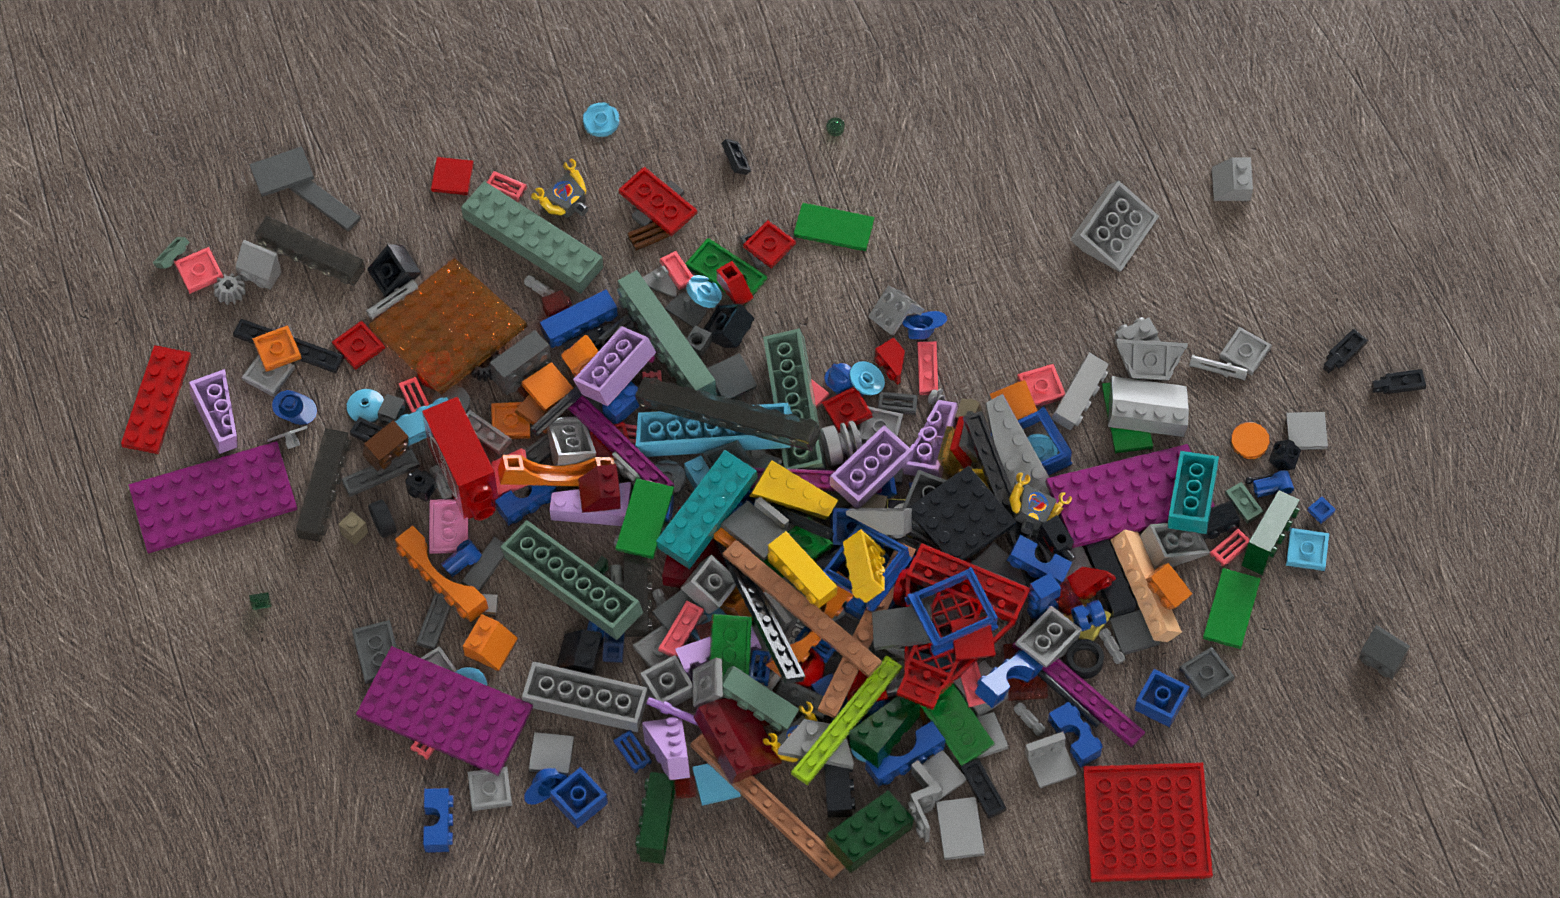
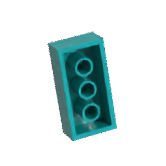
(1193, 492)

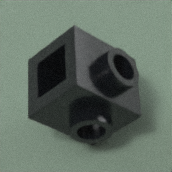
(1284, 455)
(420, 484)

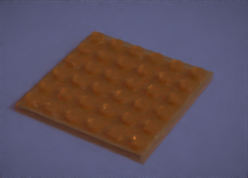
(448, 326)

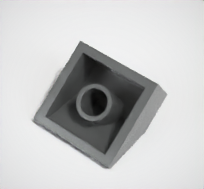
(1384, 652)

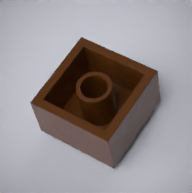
(385, 446)

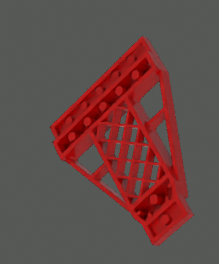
(925, 682)

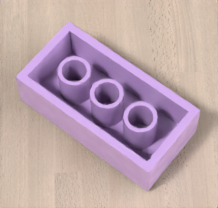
(614, 366)
(870, 467)

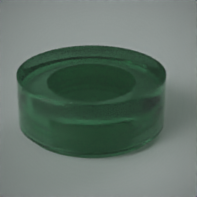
(835, 127)

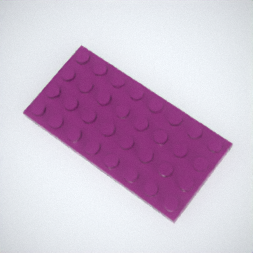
(1117, 495)
(212, 497)
(444, 710)

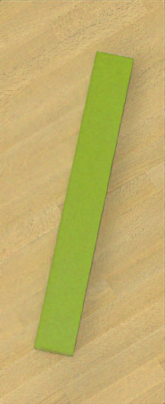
(846, 720)

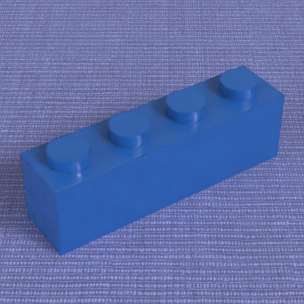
(579, 318)

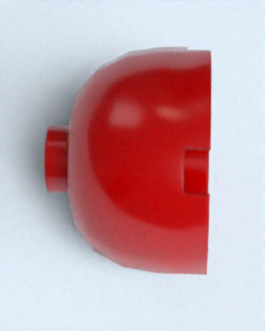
(813, 668)

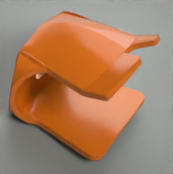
(579, 354)

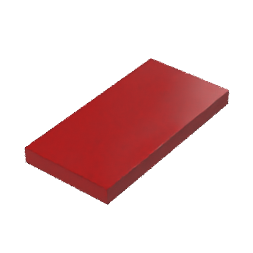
(657, 201)

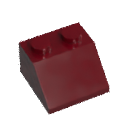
(600, 489)

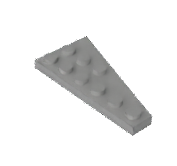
(1013, 446)

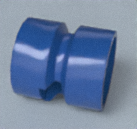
(1095, 614)

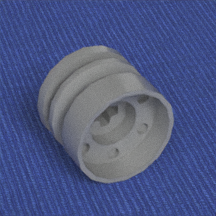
(841, 443)

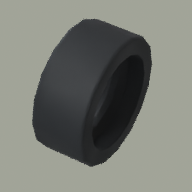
(382, 518)
(1085, 644)

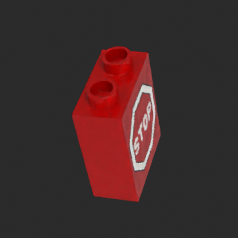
(461, 459)

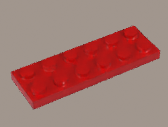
(156, 399)

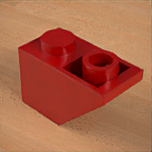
(734, 283)
(891, 358)
(1089, 581)

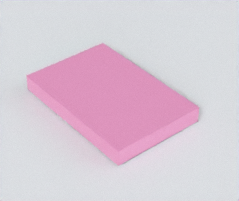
(446, 526)

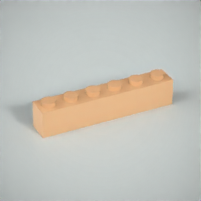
(1137, 568)

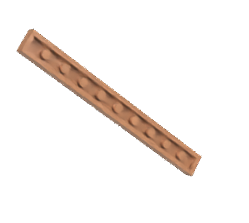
(802, 608)
(847, 671)
(777, 814)

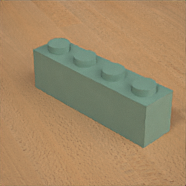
(758, 699)

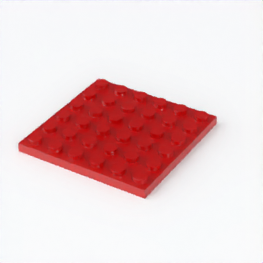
(1147, 822)

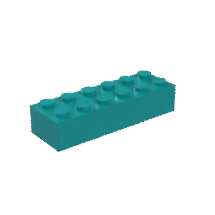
(706, 509)

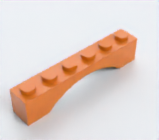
(521, 471)
(466, 599)
(831, 609)

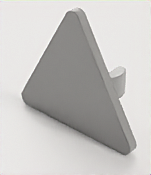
(660, 281)
(291, 439)

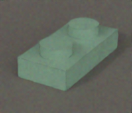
(167, 257)
(1244, 502)

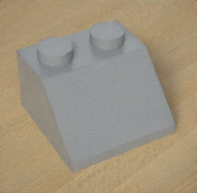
(1233, 180)
(258, 265)

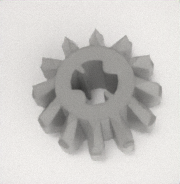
(229, 289)

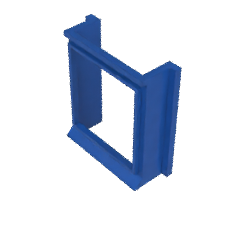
(1060, 460)
(900, 562)
(943, 644)

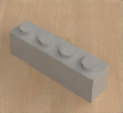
(1079, 392)

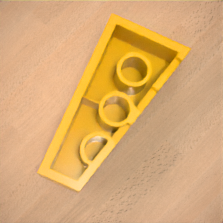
(791, 491)
(864, 565)
(801, 570)

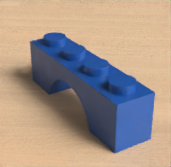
(995, 686)
(928, 742)

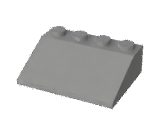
(1114, 226)
(1148, 406)

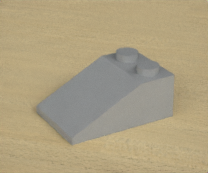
(570, 441)
(888, 521)
(1172, 545)
(1049, 637)

